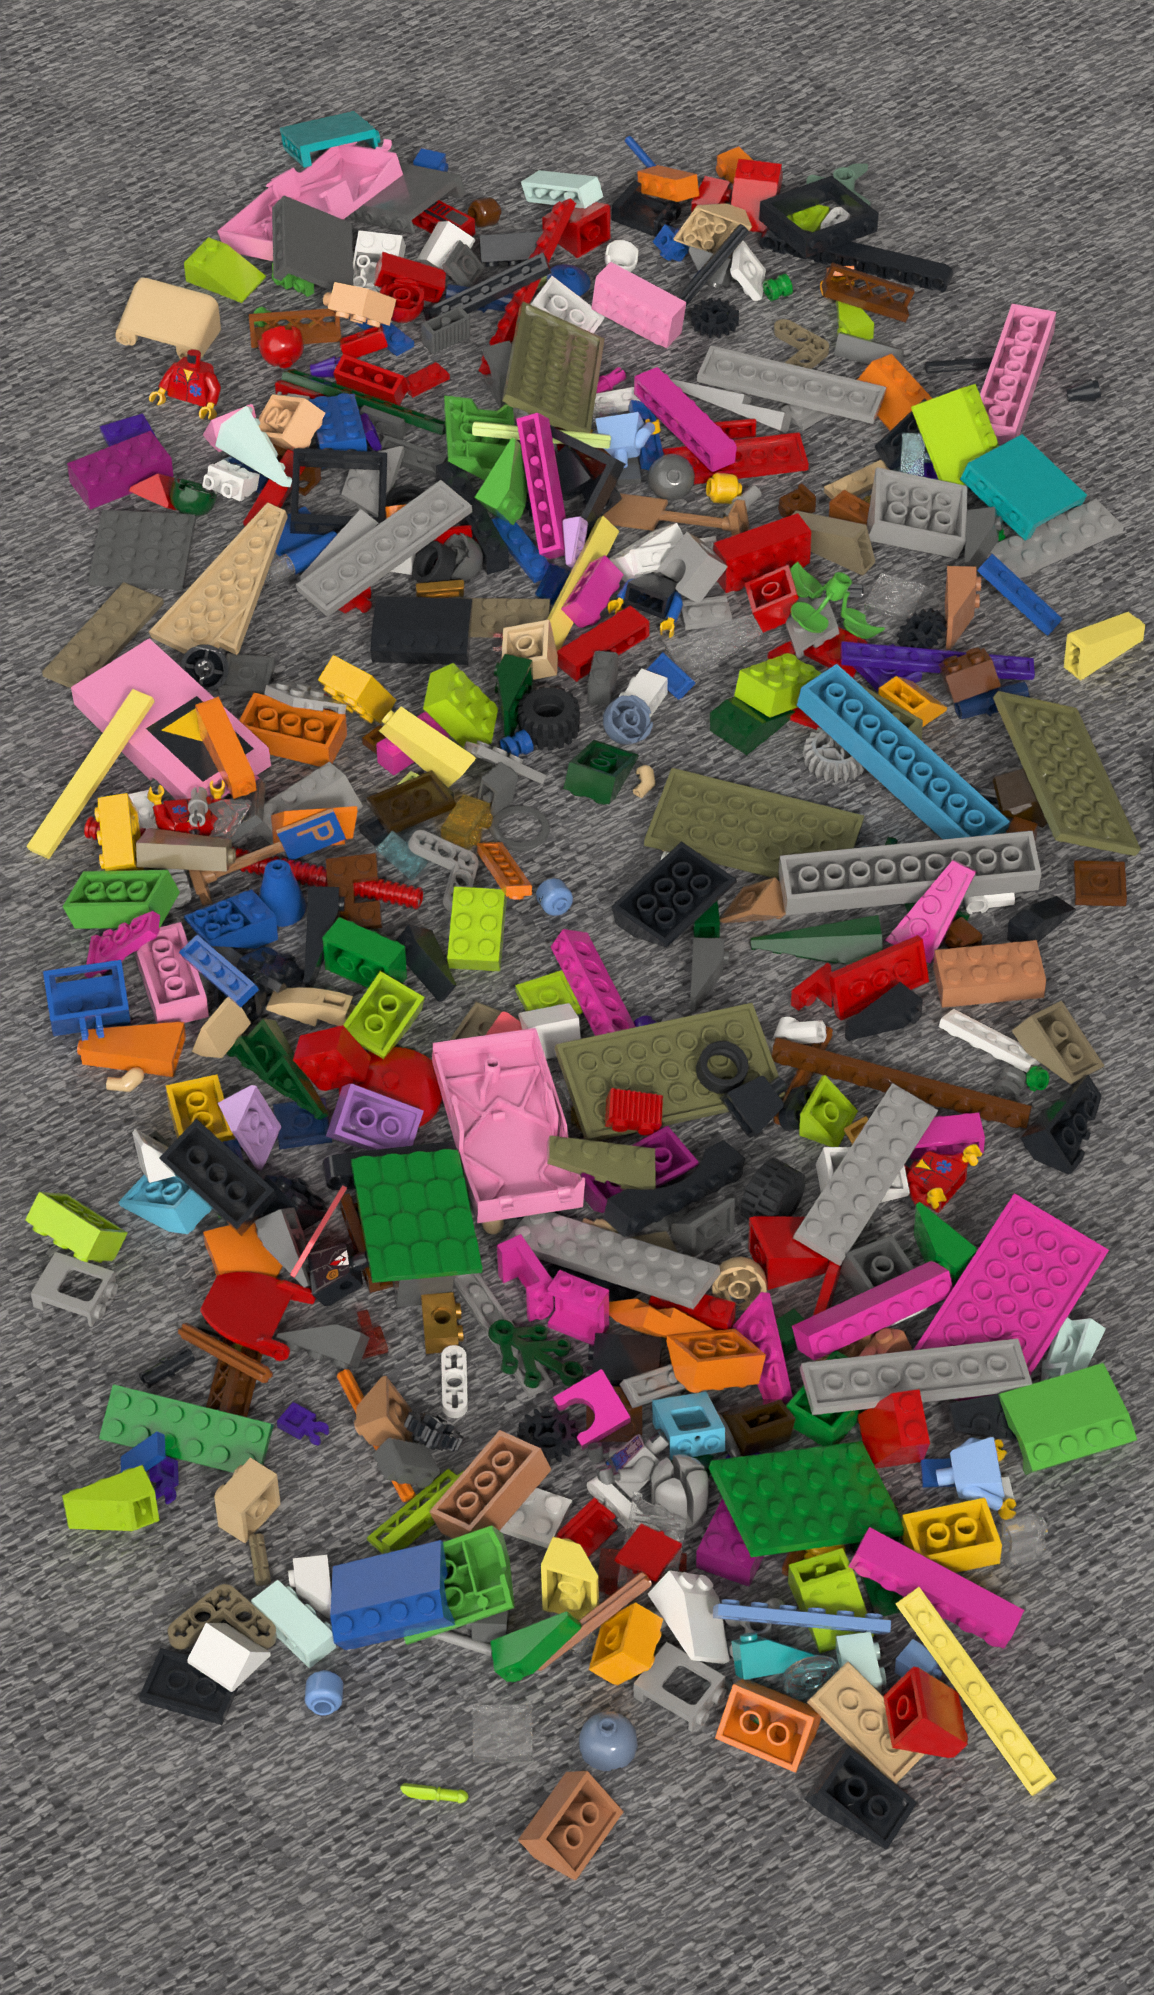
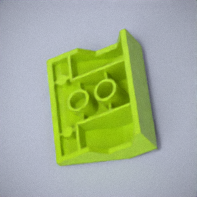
(955, 431)

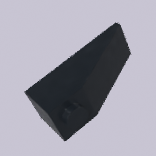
(1038, 920)
(427, 960)
(887, 1013)

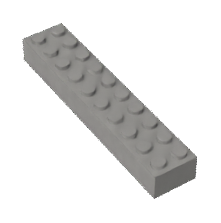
(905, 872)

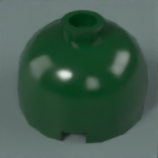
(191, 497)

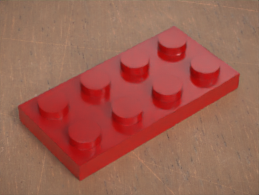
(871, 977)

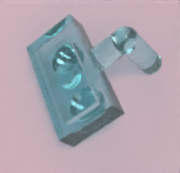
(913, 454)
(400, 855)

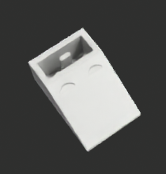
(367, 254)

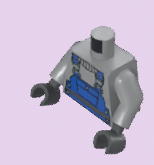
(629, 1465)

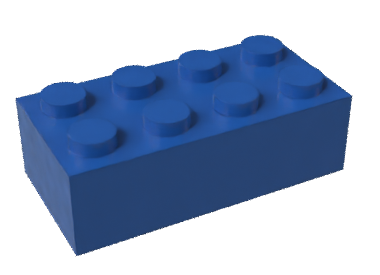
(341, 423)

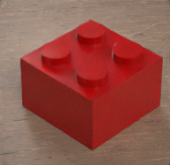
(332, 1058)

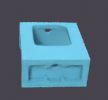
(684, 1410)

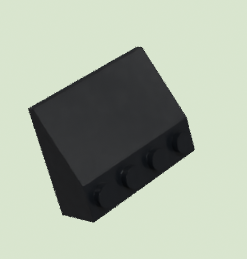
(421, 630)
(671, 896)

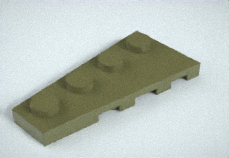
(622, 1164)

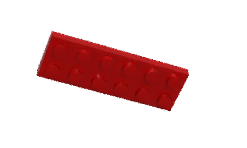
(754, 457)

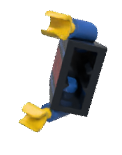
(652, 595)

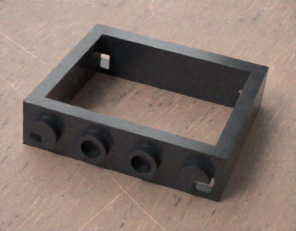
(775, 210)
(340, 459)
(605, 484)

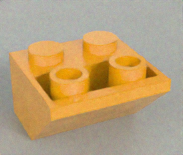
(912, 699)

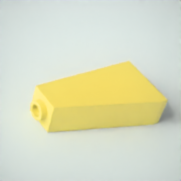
(1101, 643)
(426, 746)

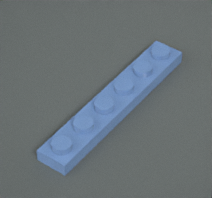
(790, 1616)

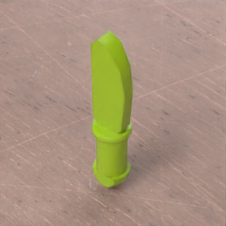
(432, 1793)

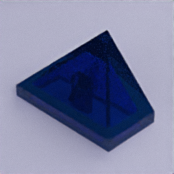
(552, 582)

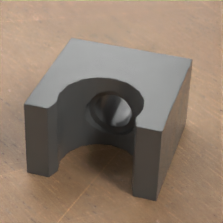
(498, 361)

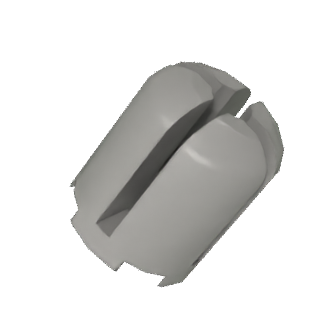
(681, 1488)

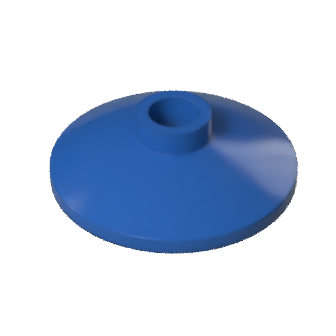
(571, 277)

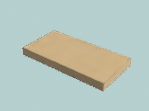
(861, 1721)

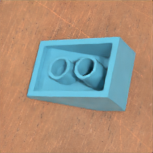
(166, 1204)

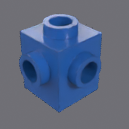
(669, 248)

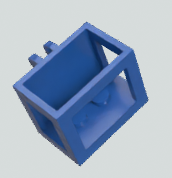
(87, 1002)

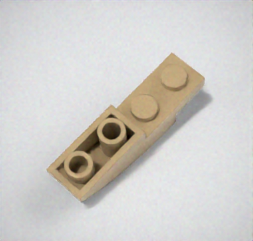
(312, 1004)

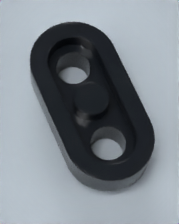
(790, 1114)

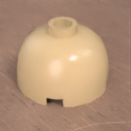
(741, 1279)

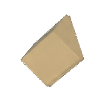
(221, 1030)

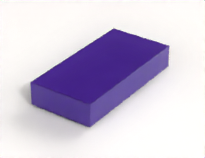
(370, 432)

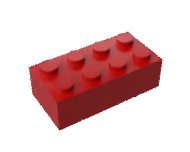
(763, 551)

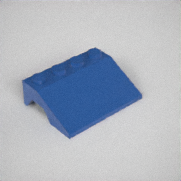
(389, 1596)

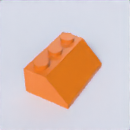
(345, 816)
(715, 1360)
(783, 1728)

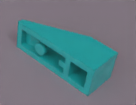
(761, 1656)

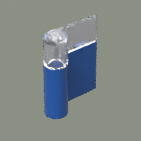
(295, 552)

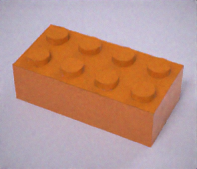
(295, 732)

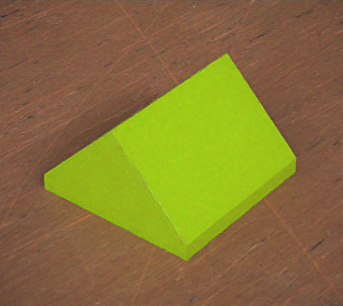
(826, 1114)

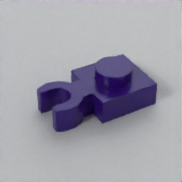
(300, 1422)
(166, 1479)

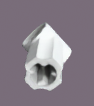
(982, 903)
(800, 1032)

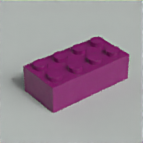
(113, 470)
(724, 1550)

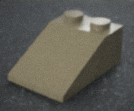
(1058, 1043)

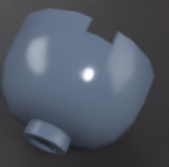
(627, 720)
(608, 1741)

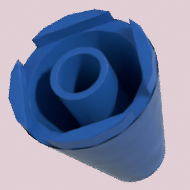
(282, 893)

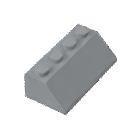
(321, 789)

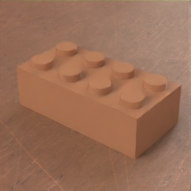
(989, 973)
(491, 1487)

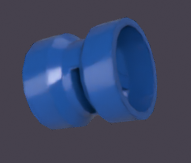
(517, 744)

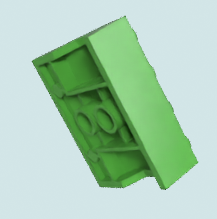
(469, 451)
(1067, 1418)
(476, 1579)

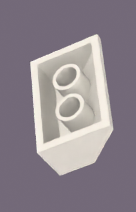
(660, 536)

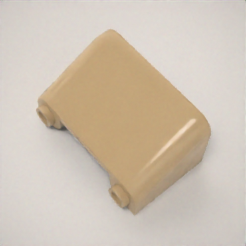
(169, 316)

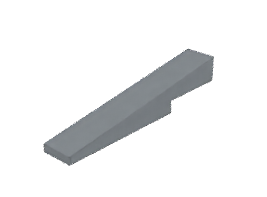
(737, 404)

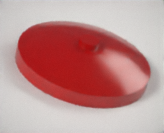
(405, 1078)

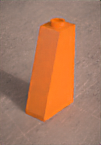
(225, 748)
(148, 1046)

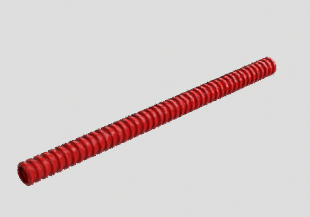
(316, 876)

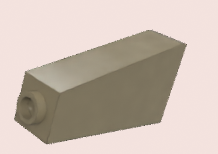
(840, 541)
(184, 851)

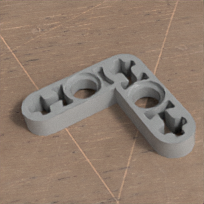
(457, 866)

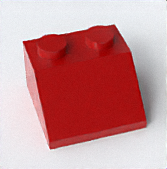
(772, 597)

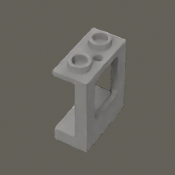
(47, 1287)
(666, 1661)

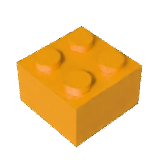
(626, 1644)

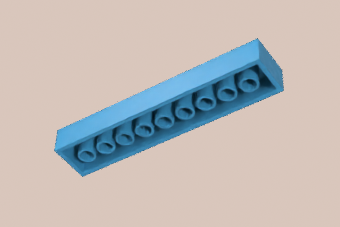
(898, 758)

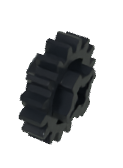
(714, 318)
(922, 630)
(433, 1431)
(547, 1433)

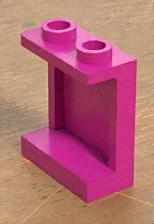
(518, 1260)
(579, 1307)

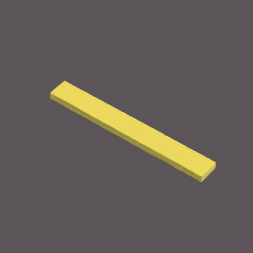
(596, 546)
(90, 774)
(976, 1691)

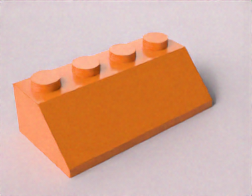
(901, 389)

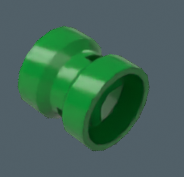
(777, 287)

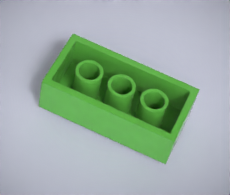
(118, 897)

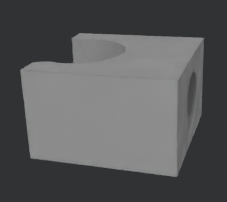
(693, 567)

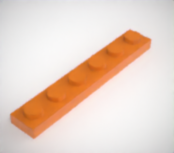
(504, 870)

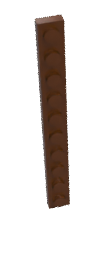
(881, 1077)

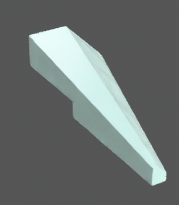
(247, 443)
(1072, 1347)

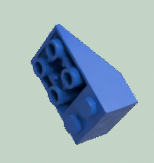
(236, 922)

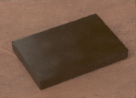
(411, 802)

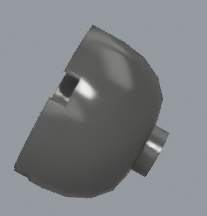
(671, 477)
(468, 556)

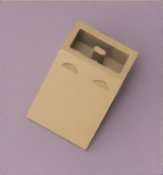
(711, 226)

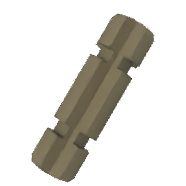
(259, 1559)

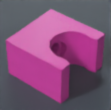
(602, 1399)

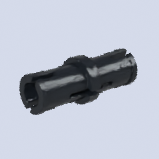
(167, 1367)

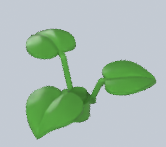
(835, 590)

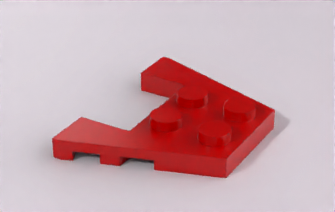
(825, 654)

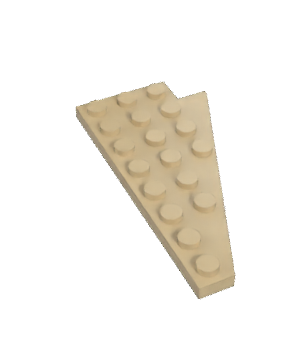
(225, 595)

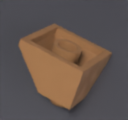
(756, 903)
(382, 1414)

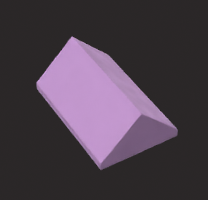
(251, 1123)

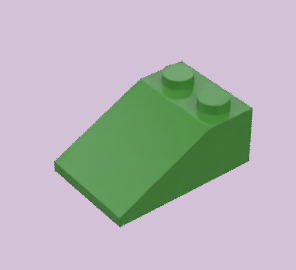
(506, 485)

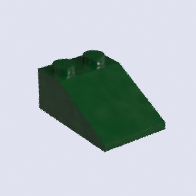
(513, 682)
(744, 725)
(599, 772)

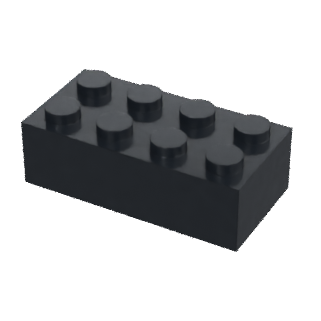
(218, 1177)

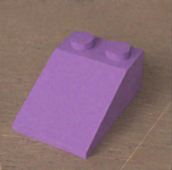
(372, 1120)

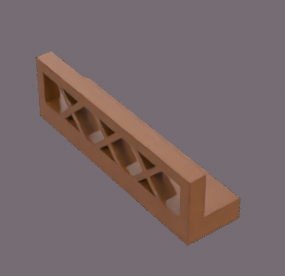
(314, 332)

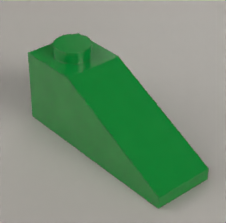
(530, 1647)

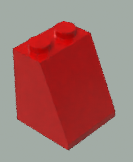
(585, 229)
(780, 1254)
(895, 1430)
(925, 1716)

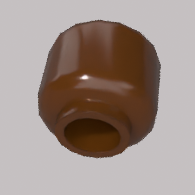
(485, 212)

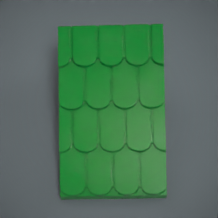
(416, 1222)

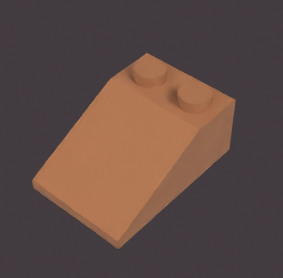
(960, 600)

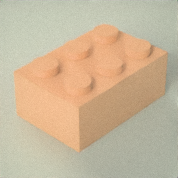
(290, 421)

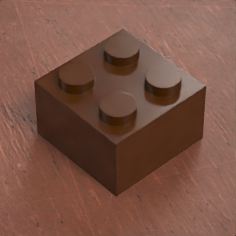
(969, 674)

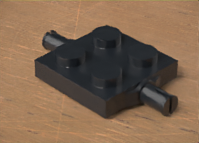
(271, 969)

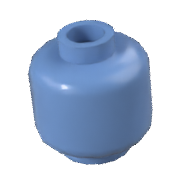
(554, 897)
(324, 1692)

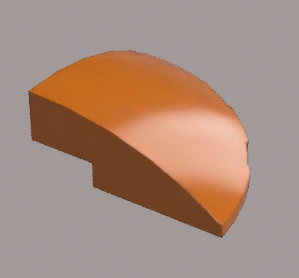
(239, 1253)
(654, 1322)

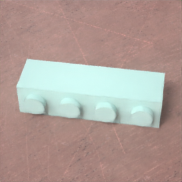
(552, 187)

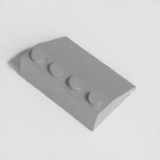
(917, 513)

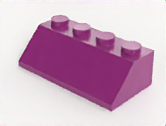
(671, 1161)

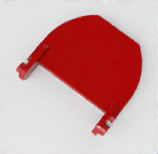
(250, 1307)

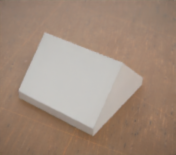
(441, 243)
(553, 1026)
(148, 1155)
(226, 1655)

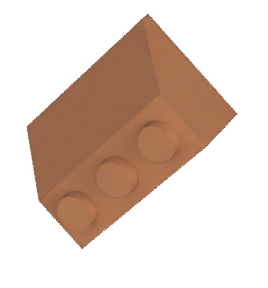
(571, 1824)

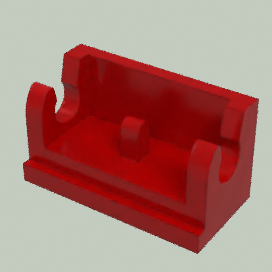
(590, 1527)

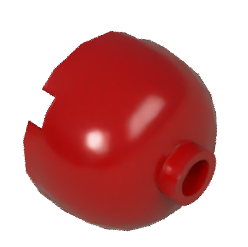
(408, 299)
(281, 346)

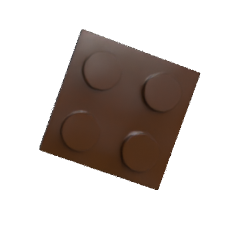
(1100, 883)

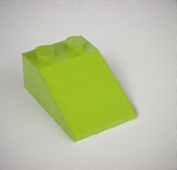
(222, 271)
(384, 1015)

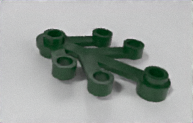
(506, 1335)

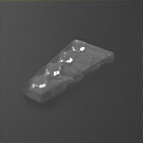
(713, 645)

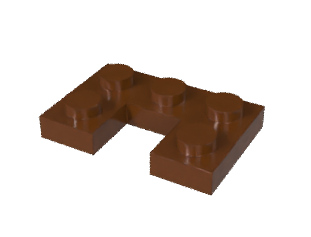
(346, 871)

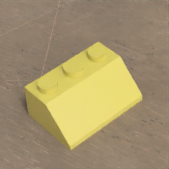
(568, 1579)

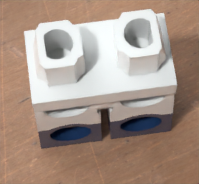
(234, 479)

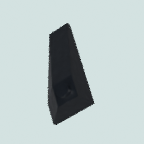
(322, 912)
(1058, 1132)

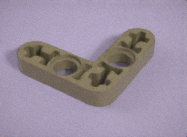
(806, 348)
(226, 1611)

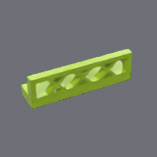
(418, 1520)

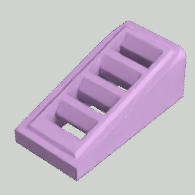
(574, 538)

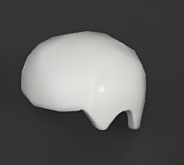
(622, 253)

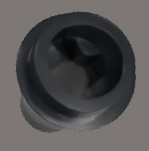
(1084, 391)

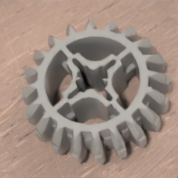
(828, 758)

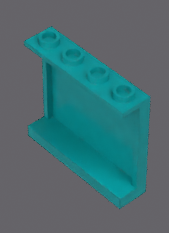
(326, 133)
(1022, 485)

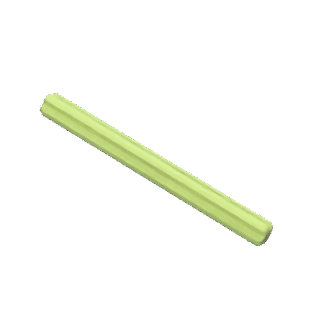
(511, 431)

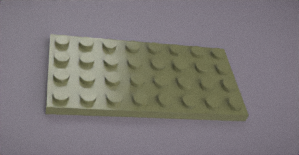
(553, 369)
(1066, 774)
(745, 824)
(661, 1062)

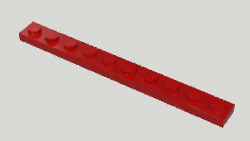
(545, 244)

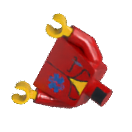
(191, 382)
(174, 814)
(939, 1176)

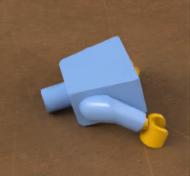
(626, 433)
(978, 1474)

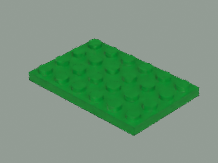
(805, 1498)

